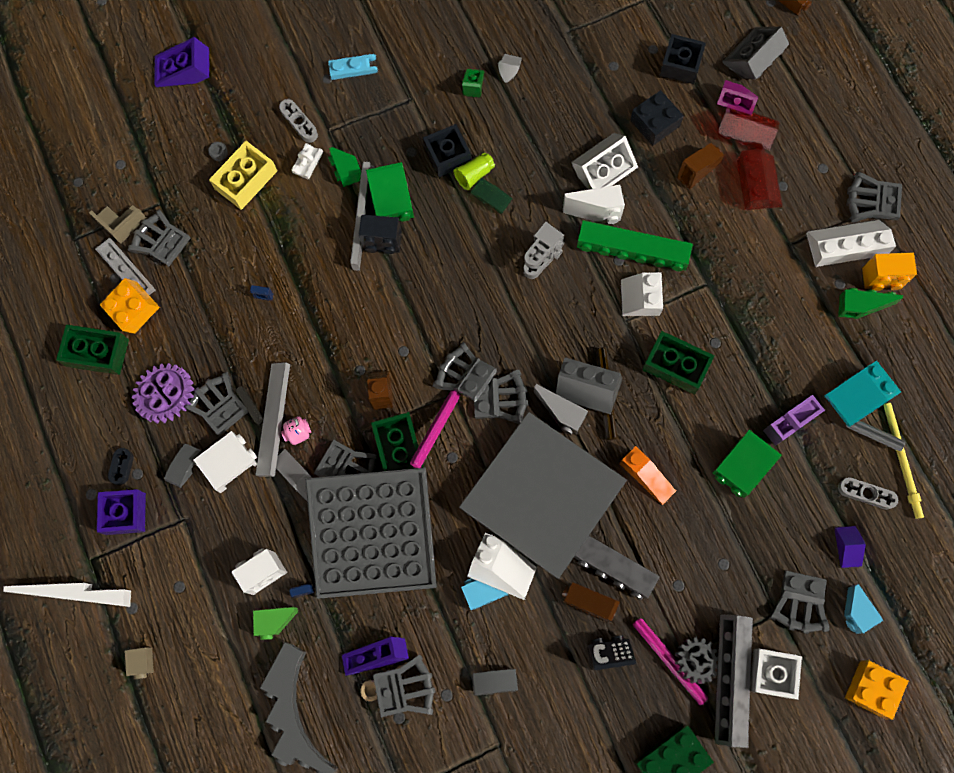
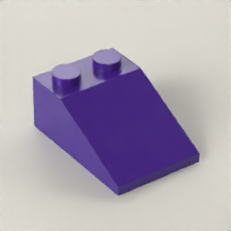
(182, 64)

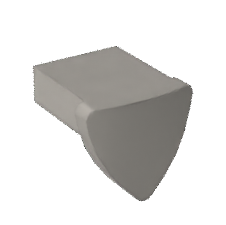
(509, 67)

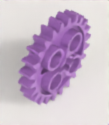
(174, 384)

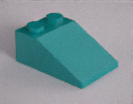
(862, 393)

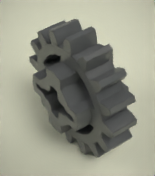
(691, 666)

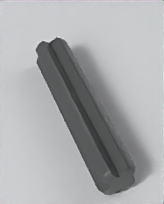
(878, 435)

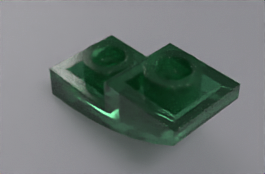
(491, 195)

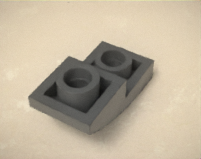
(181, 465)
(494, 682)

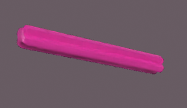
(435, 429)
(666, 656)

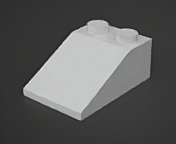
(597, 204)
(502, 567)

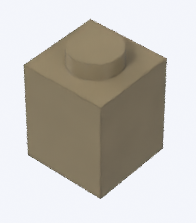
(139, 662)

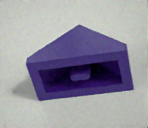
(850, 546)

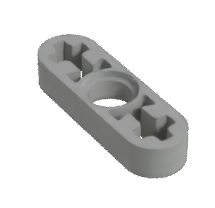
(299, 128)
(877, 491)

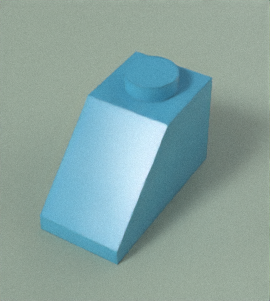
(480, 594)
(860, 611)

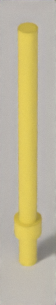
(913, 497)

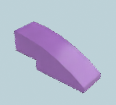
(793, 420)

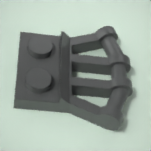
(886, 201)
(167, 245)
(473, 381)
(489, 405)
(225, 412)
(340, 457)
(803, 589)
(391, 691)

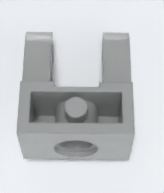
(546, 247)

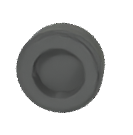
(218, 151)

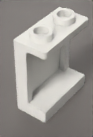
(225, 460)

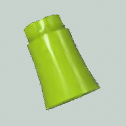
(473, 170)

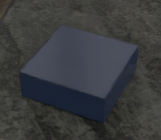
(261, 292)
(301, 590)

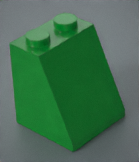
(390, 191)
(746, 464)

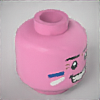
(296, 430)

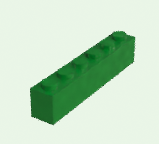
(634, 246)

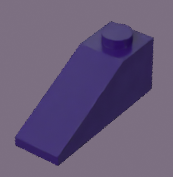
(375, 655)

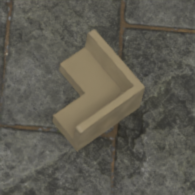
(121, 226)

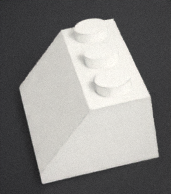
(605, 162)

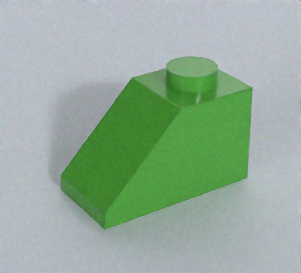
(272, 621)

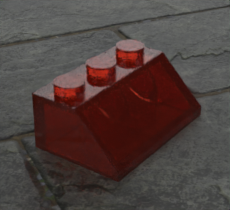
(749, 128)
(758, 180)

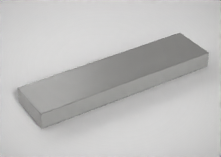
(122, 265)

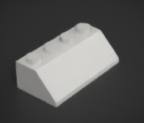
(850, 242)

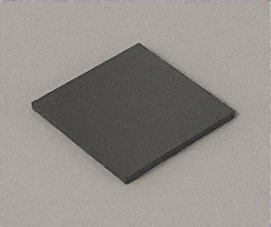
(543, 495)
(371, 533)

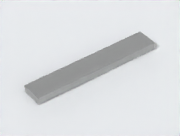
(362, 206)
(272, 420)

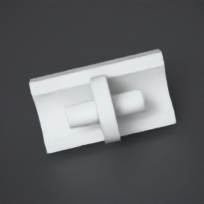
(307, 161)

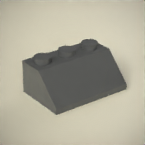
(757, 52)
(588, 385)

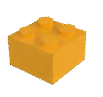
(889, 271)
(129, 306)
(876, 689)

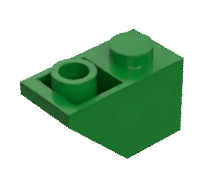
(346, 165)

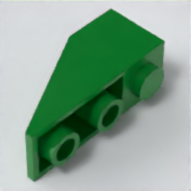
(862, 303)

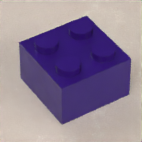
(121, 512)

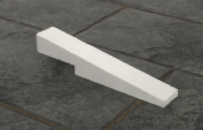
(75, 591)

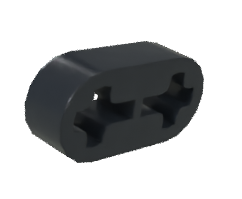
(119, 466)

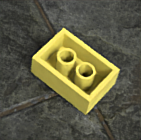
(243, 175)

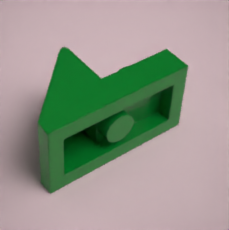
(473, 83)

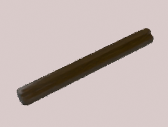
(609, 420)

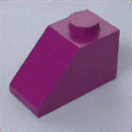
(737, 97)

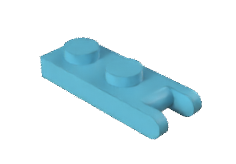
(352, 66)

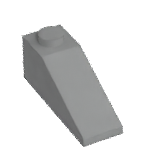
(565, 413)
(293, 472)

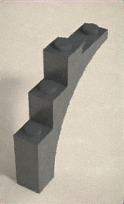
(294, 742)

